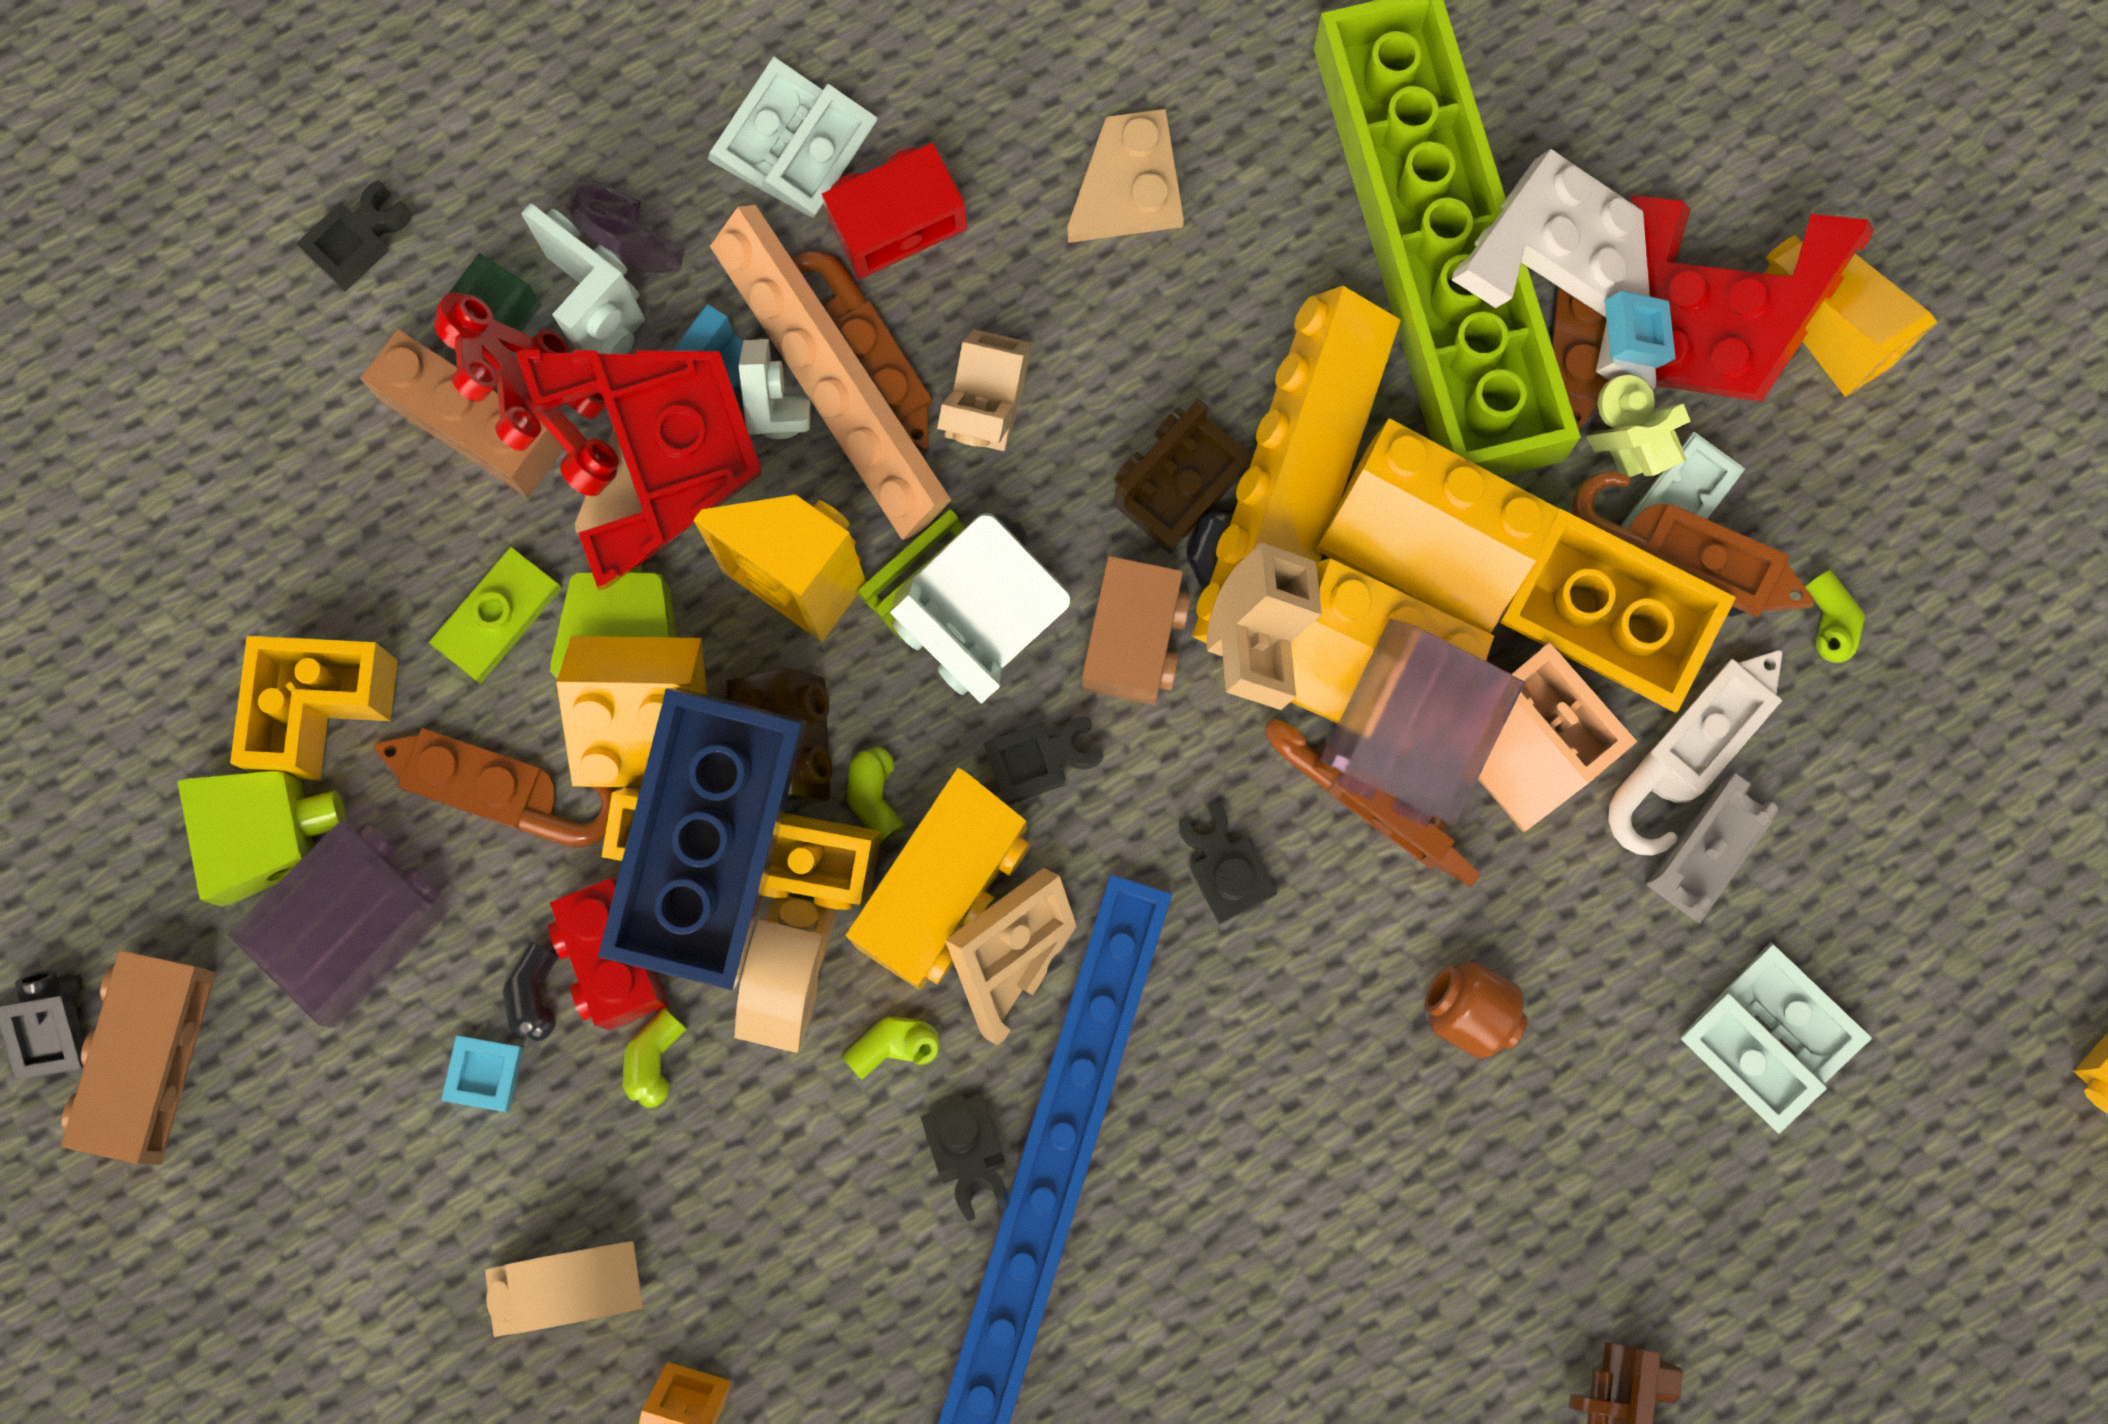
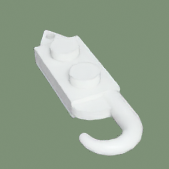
(1698, 745)

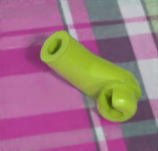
(865, 791)

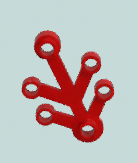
(470, 329)

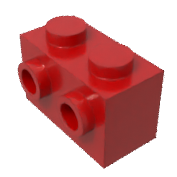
(894, 209)
(605, 988)

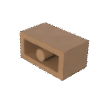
(1133, 631)

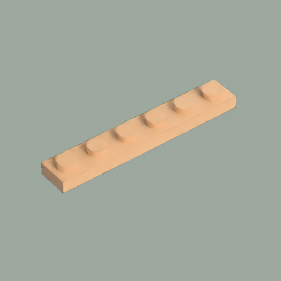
(829, 372)

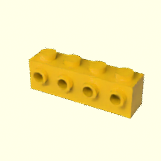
(809, 857)

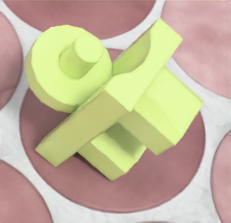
(1641, 435)

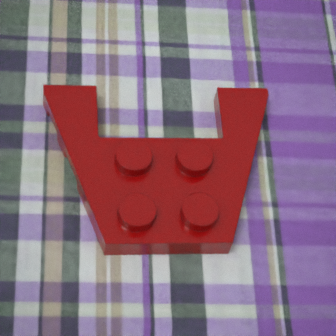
(1738, 325)
(675, 434)

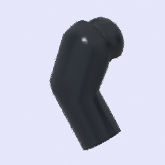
(1203, 544)

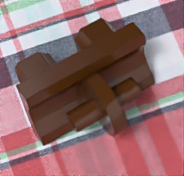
(1628, 1386)

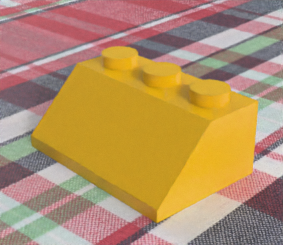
(1437, 527)
(788, 557)
(1618, 610)
(1341, 641)
(940, 881)

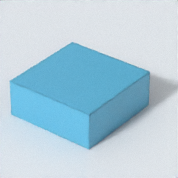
(1639, 329)
(482, 1074)

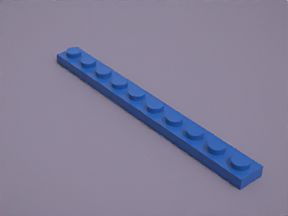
(1056, 1156)

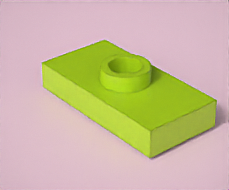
(495, 615)

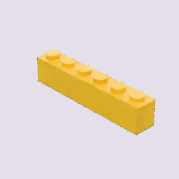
(1307, 434)

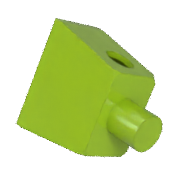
(629, 608)
(251, 830)

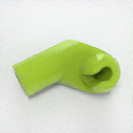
(1841, 618)
(895, 1039)
(643, 1059)

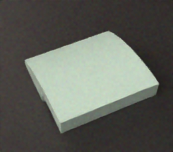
(813, 155)
(1753, 1057)

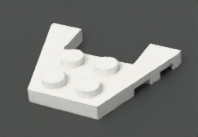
(1570, 235)

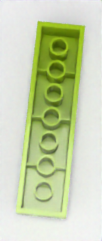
(1426, 198)

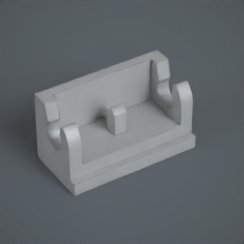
(1712, 848)

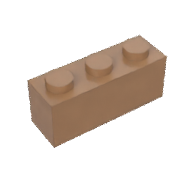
(422, 390)
(137, 1059)

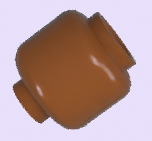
(1476, 1009)

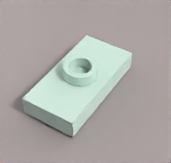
(1693, 484)

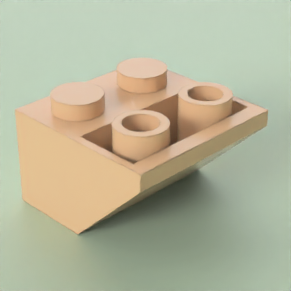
(1551, 741)

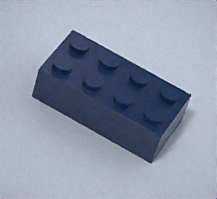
(702, 838)

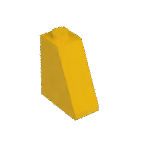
(1862, 325)

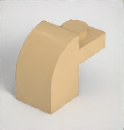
(986, 390)
(1256, 619)
(783, 973)
(563, 1289)

